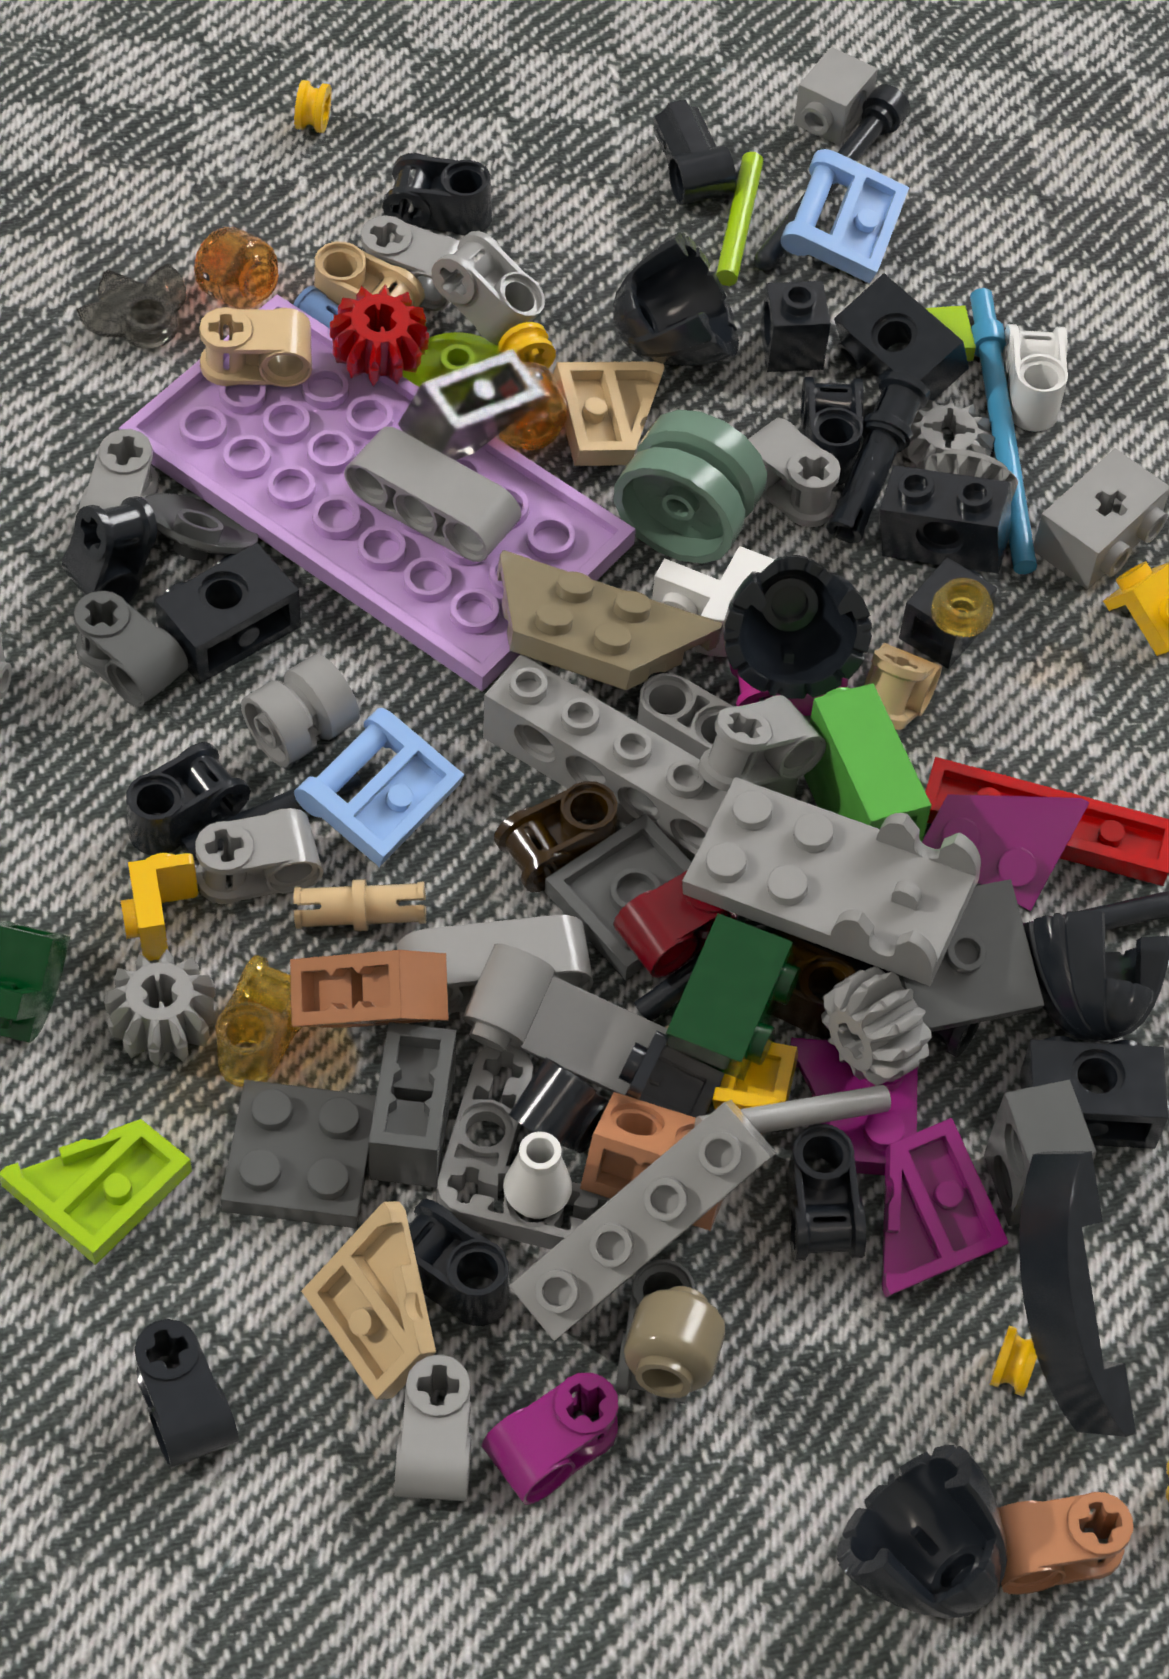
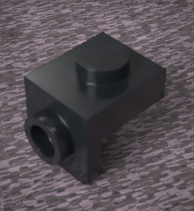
(669, 1078)

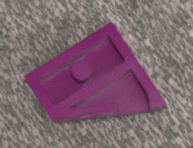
(1013, 834)
(869, 1133)
(933, 1209)

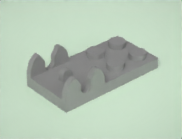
(836, 879)

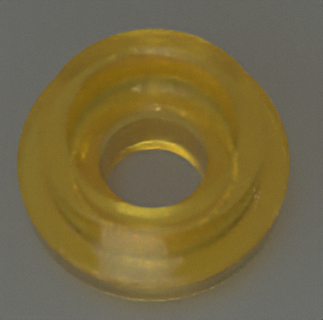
(967, 596)

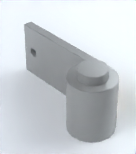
(545, 1016)

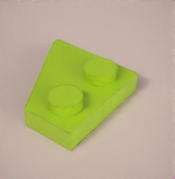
(100, 1185)

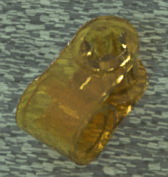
(255, 1014)

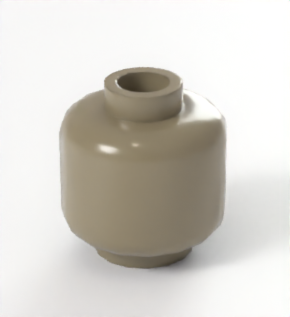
(674, 1342)

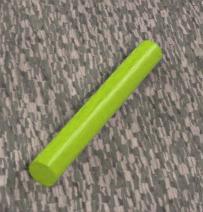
(739, 218)

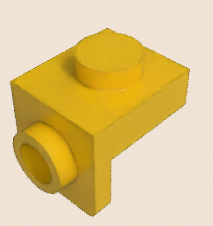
(1147, 598)
(153, 882)
(762, 1083)

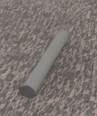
(817, 1109)

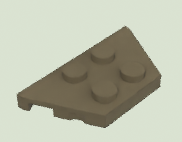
(595, 626)

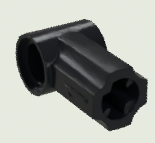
(695, 163)

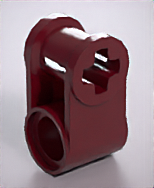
(666, 926)

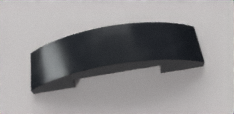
(1059, 1297)

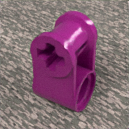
(544, 1442)

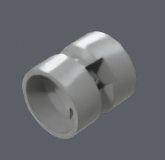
(307, 706)

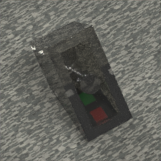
(471, 405)

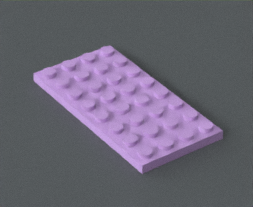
(278, 470)

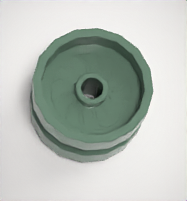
(690, 486)

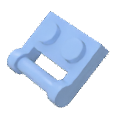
(862, 222)
(394, 800)

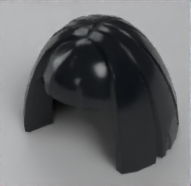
(675, 308)
(796, 629)
(1092, 990)
(929, 1537)

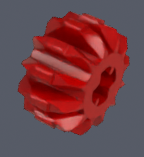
(379, 335)

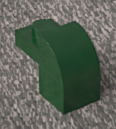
(29, 978)

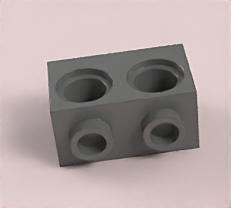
(412, 1104)
(1031, 1123)

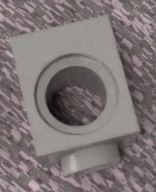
(834, 95)

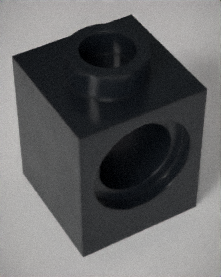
(795, 326)
(918, 625)

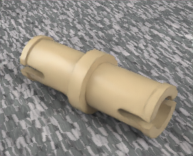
(359, 905)

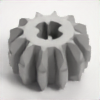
(161, 1007)
(876, 1026)

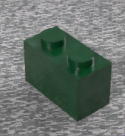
(733, 997)

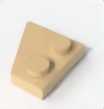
(606, 408)
(376, 1301)

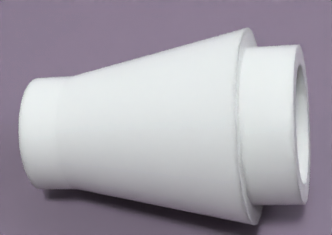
(538, 1177)

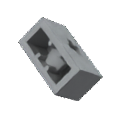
(1102, 519)

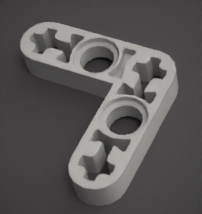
(489, 1165)

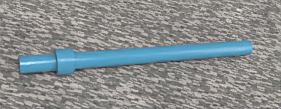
(990, 344)

